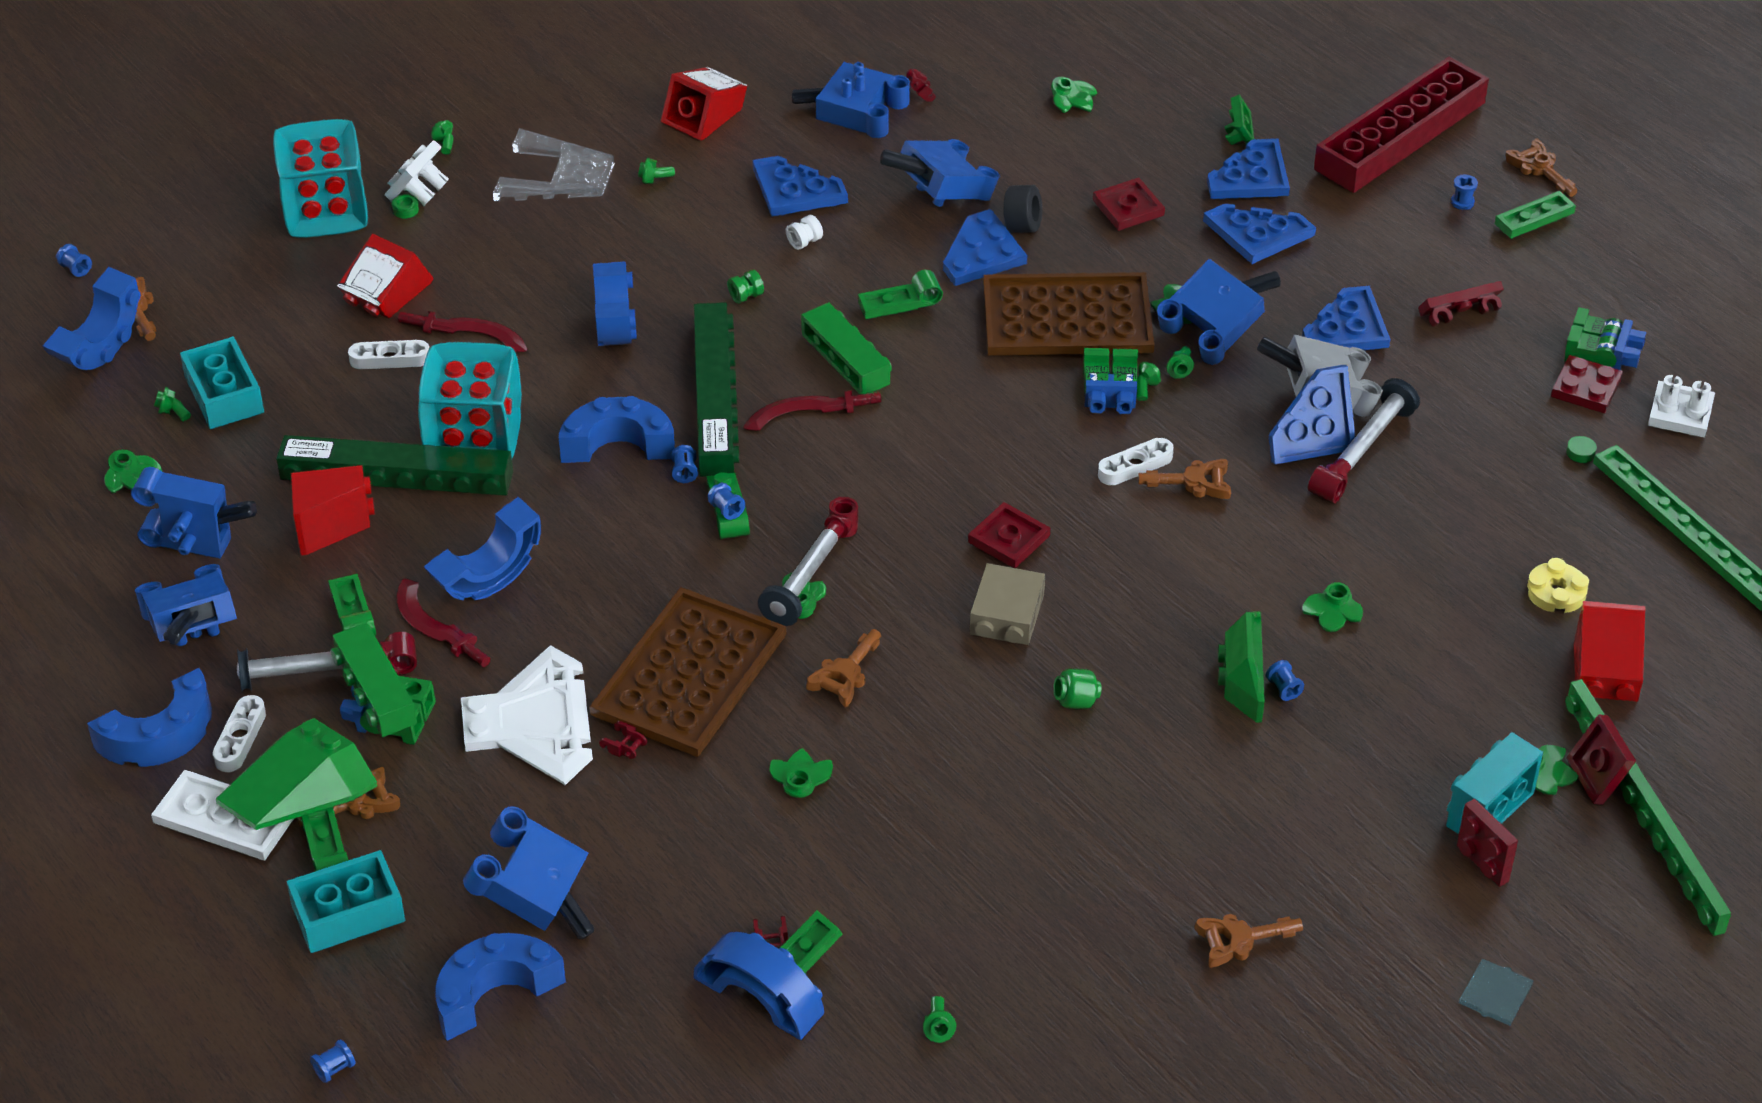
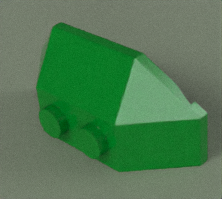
(1243, 665)

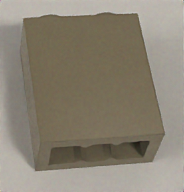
(1007, 604)

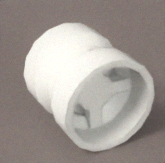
(801, 233)

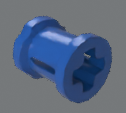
(1464, 192)
(77, 263)
(690, 469)
(729, 504)
(1285, 680)
(332, 1061)

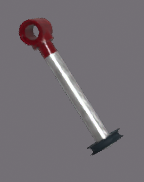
(1397, 399)
(782, 602)
(397, 646)

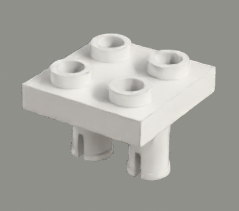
(410, 172)
(1682, 407)

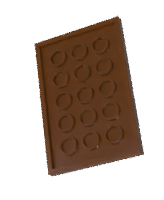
(1067, 313)
(688, 671)

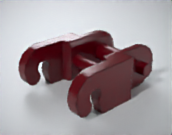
(918, 84)
(620, 748)
(783, 934)

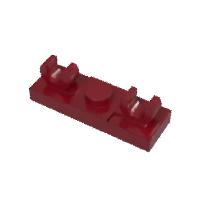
(1462, 301)

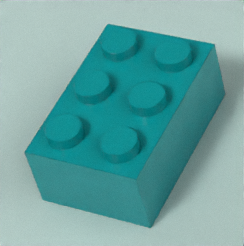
(222, 382)
(1497, 781)
(346, 901)

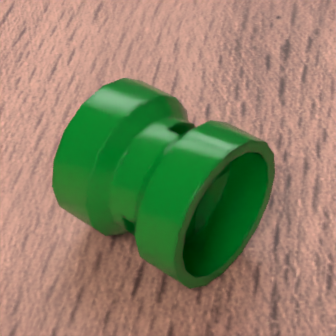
(745, 286)

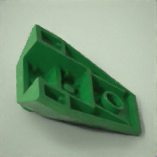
(298, 776)

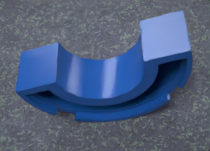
(613, 317)
(105, 327)
(612, 421)
(495, 562)
(160, 736)
(489, 964)
(766, 974)

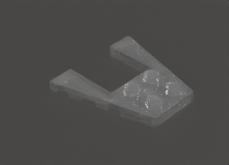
(578, 172)

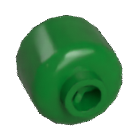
(1077, 688)

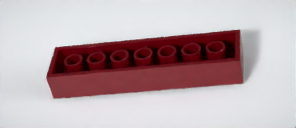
(1400, 124)

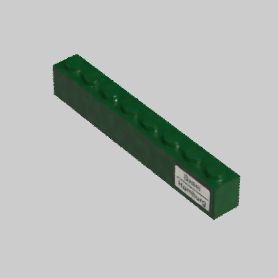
(714, 389)
(402, 464)

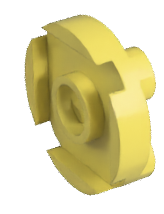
(1561, 574)

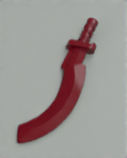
(451, 325)
(814, 402)
(421, 621)

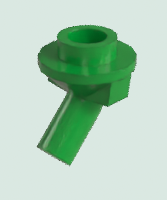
(443, 133)
(649, 171)
(1181, 363)
(1148, 374)
(165, 402)
(939, 1024)

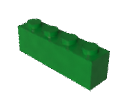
(846, 349)
(374, 680)

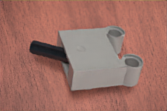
(1308, 355)

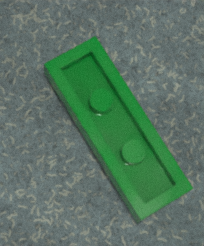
(1535, 214)

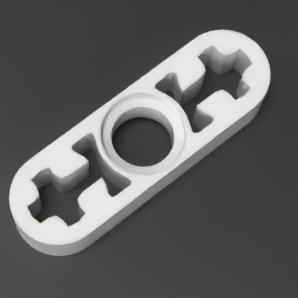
(369, 349)
(1118, 469)
(240, 745)

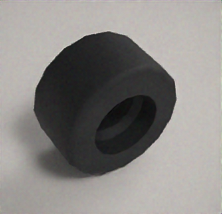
(1022, 208)

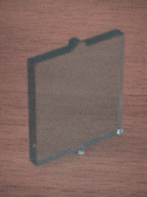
(1496, 992)

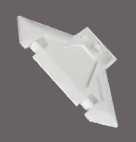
(535, 717)

